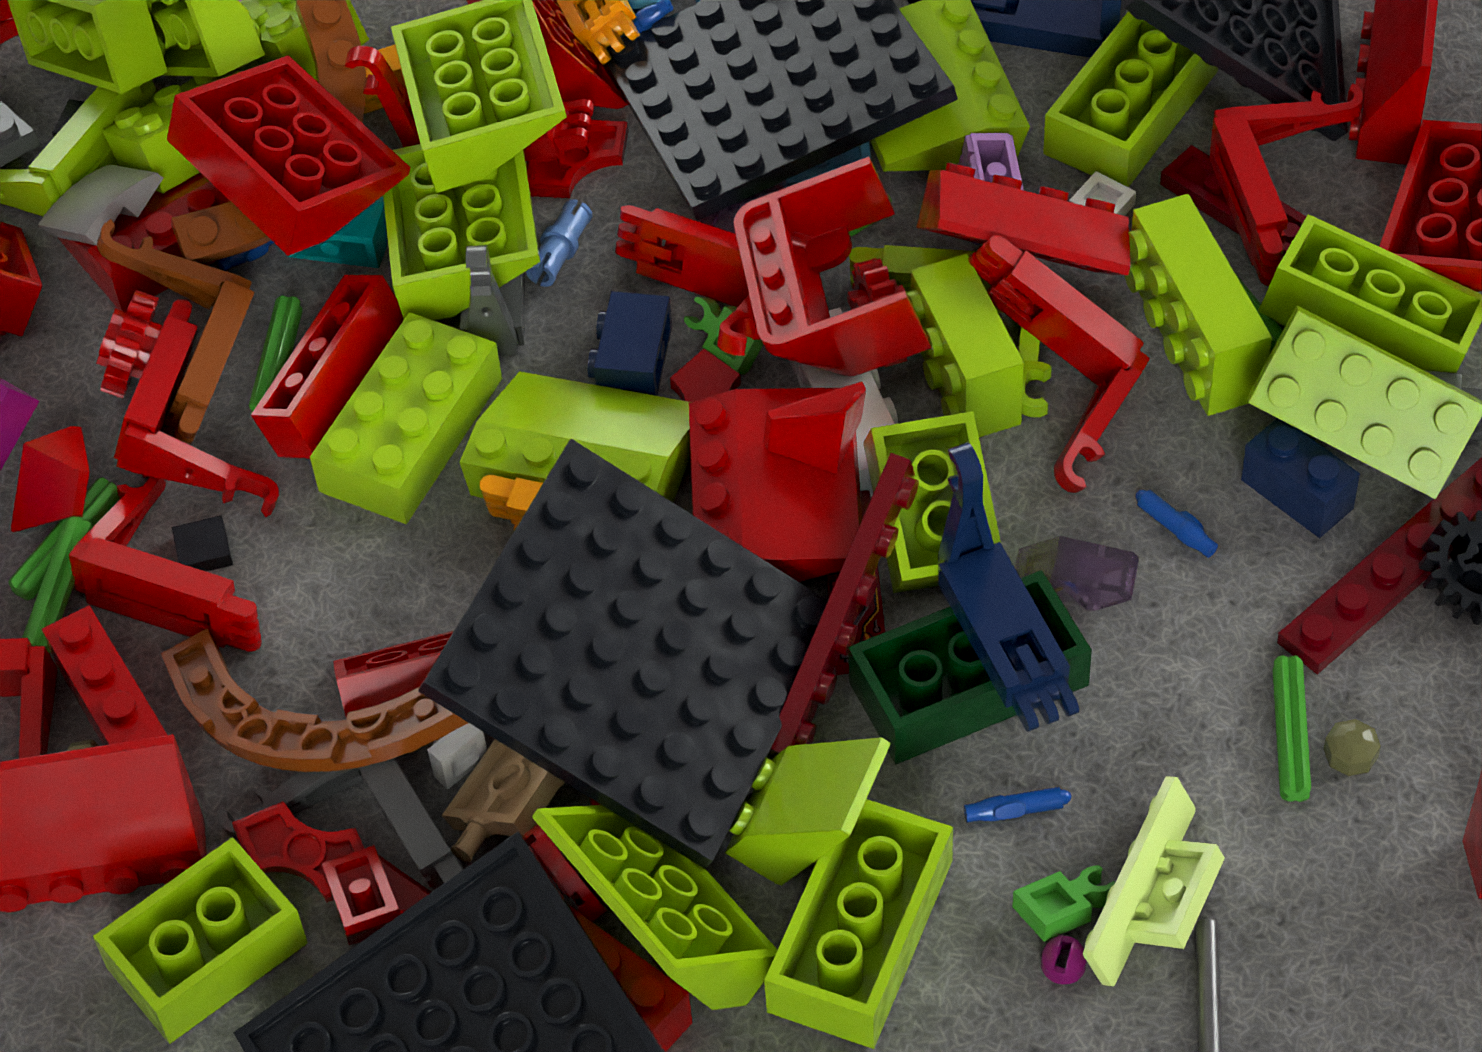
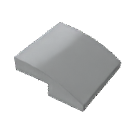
(98, 198)

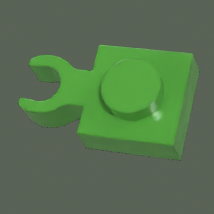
(710, 324)
(1061, 905)

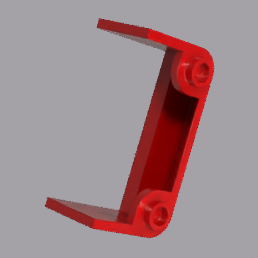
(784, 248)

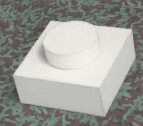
(1107, 190)
(456, 754)

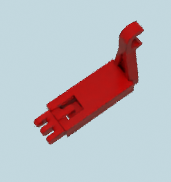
(394, 98)
(1244, 173)
(693, 259)
(1074, 331)
(156, 454)
(153, 586)
(32, 675)

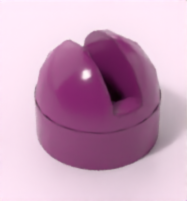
(1074, 963)

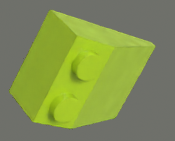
(804, 805)

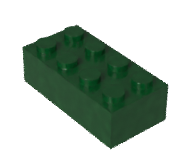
(929, 685)

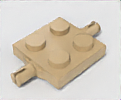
(498, 799)

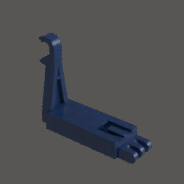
(1050, 25)
(997, 607)

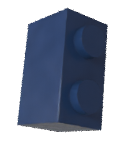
(632, 342)
(1300, 477)

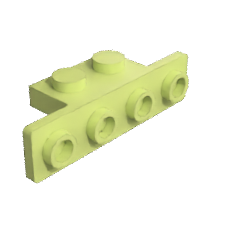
(1157, 888)

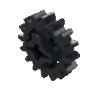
(1462, 577)

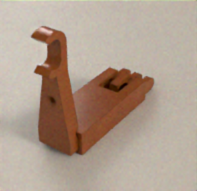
(206, 287)

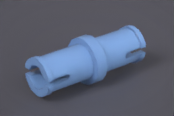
(560, 242)

